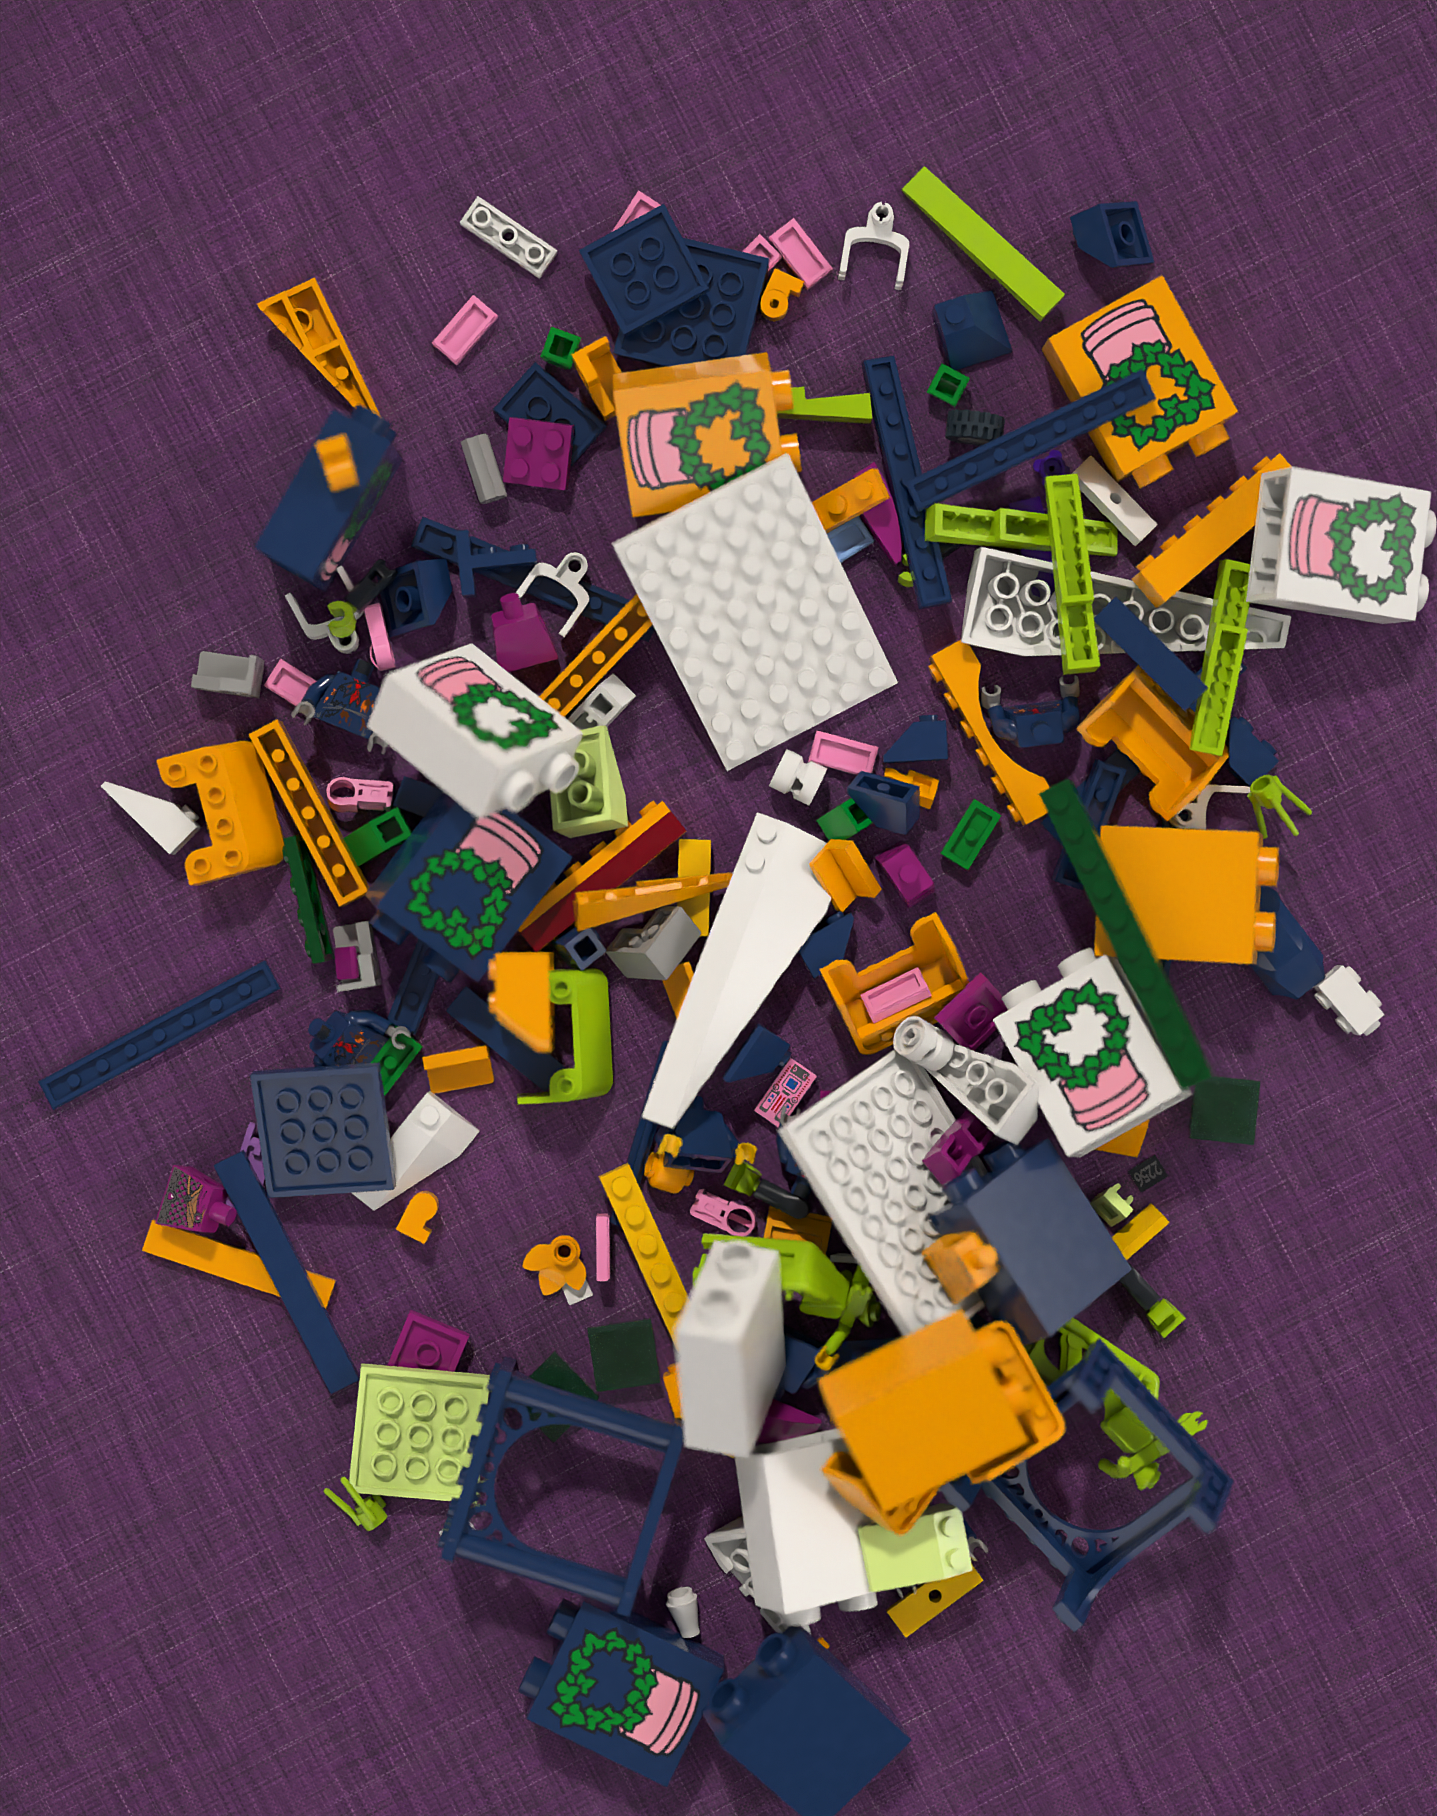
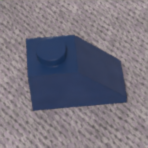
(920, 742)
(886, 801)

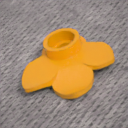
(554, 1268)

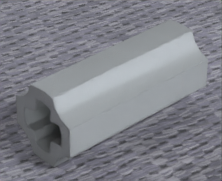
(483, 468)

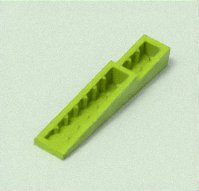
(983, 244)
(837, 409)
(1008, 529)
(1071, 575)
(1222, 658)

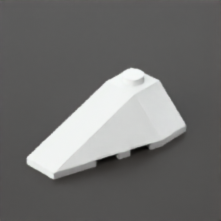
(992, 1090)
(423, 1145)
(731, 1553)

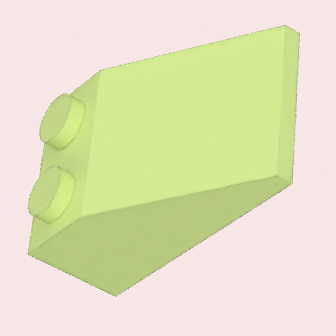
(596, 795)
(927, 1553)

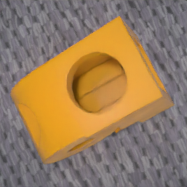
(775, 297)
(338, 462)
(419, 1210)

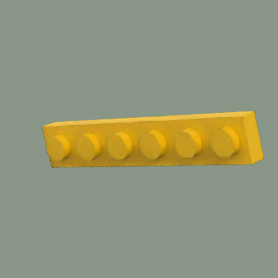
(646, 1245)

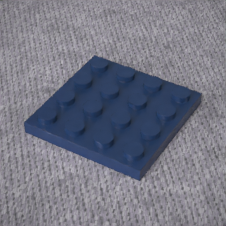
(711, 325)
(323, 1130)

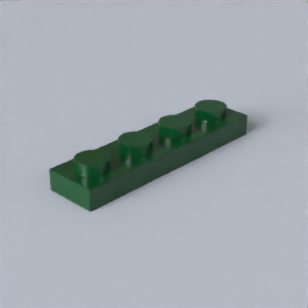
(310, 910)

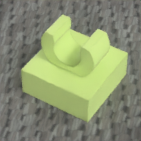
(1112, 1206)

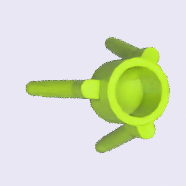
(1267, 792)
(368, 1511)

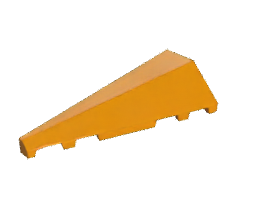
(311, 327)
(608, 905)

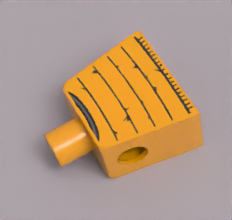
(961, 1263)

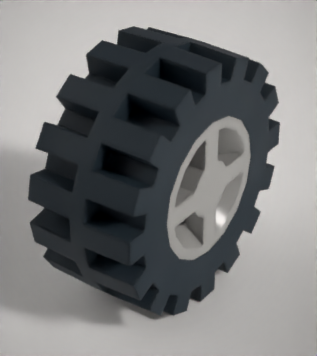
(973, 427)

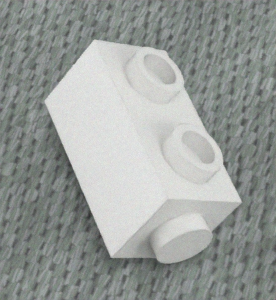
(1355, 1008)

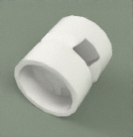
(798, 777)
(923, 1043)

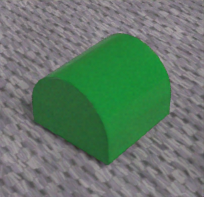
(559, 348)
(948, 385)

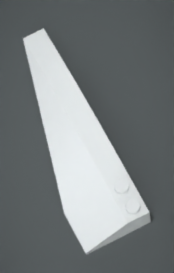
(1010, 619)
(756, 934)

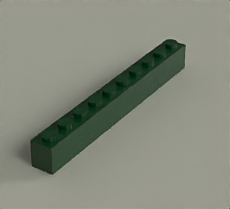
(1127, 934)

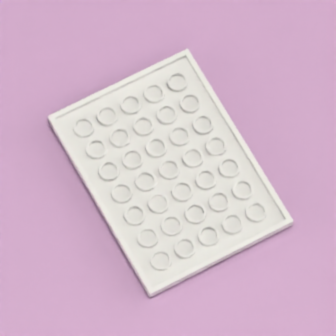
(755, 611)
(867, 1167)

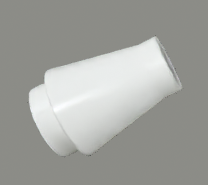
(684, 1610)

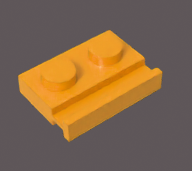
(812, 1228)

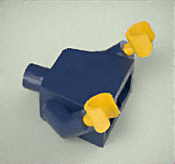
(702, 1142)
(805, 1362)

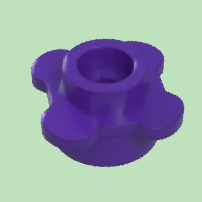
(1053, 459)

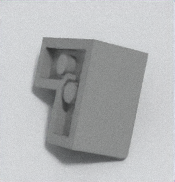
(229, 674)
(362, 936)
(655, 948)

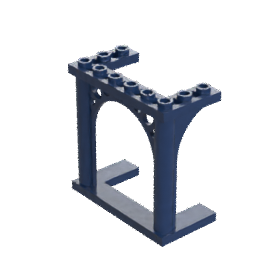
(517, 1390)
(1198, 1497)

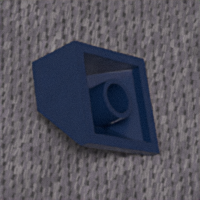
(1113, 234)
(971, 329)
(416, 596)
(758, 1055)

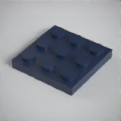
(644, 270)

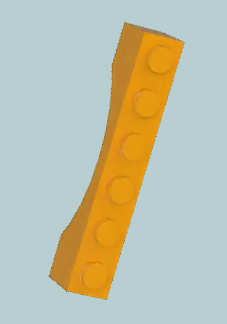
(960, 673)

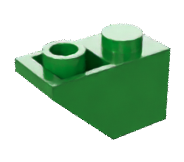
(378, 836)

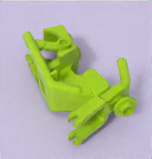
(818, 1282)
(1119, 1421)

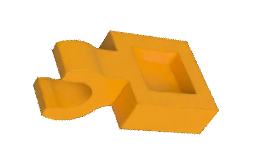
(927, 784)

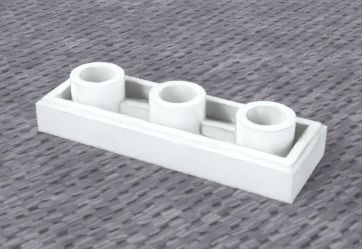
(523, 249)
(1114, 501)

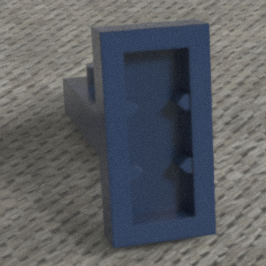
(487, 559)

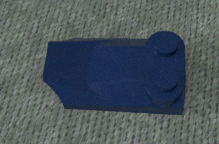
(1296, 960)

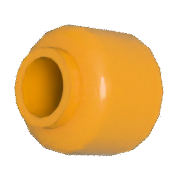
(666, 1178)

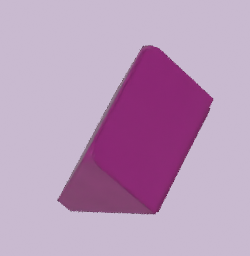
(347, 962)

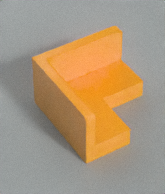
(596, 368)

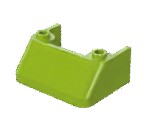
(591, 1037)

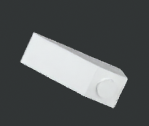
(602, 704)
(163, 820)

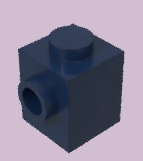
(578, 947)

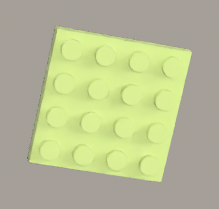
(414, 1430)

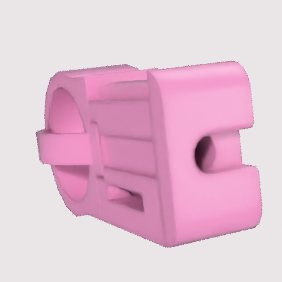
(379, 637)
(367, 796)
(717, 1211)

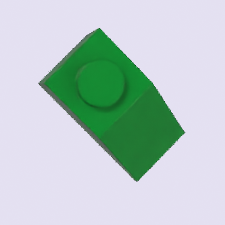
(844, 821)

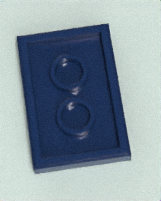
(545, 399)

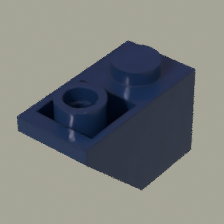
(1247, 755)
(827, 943)

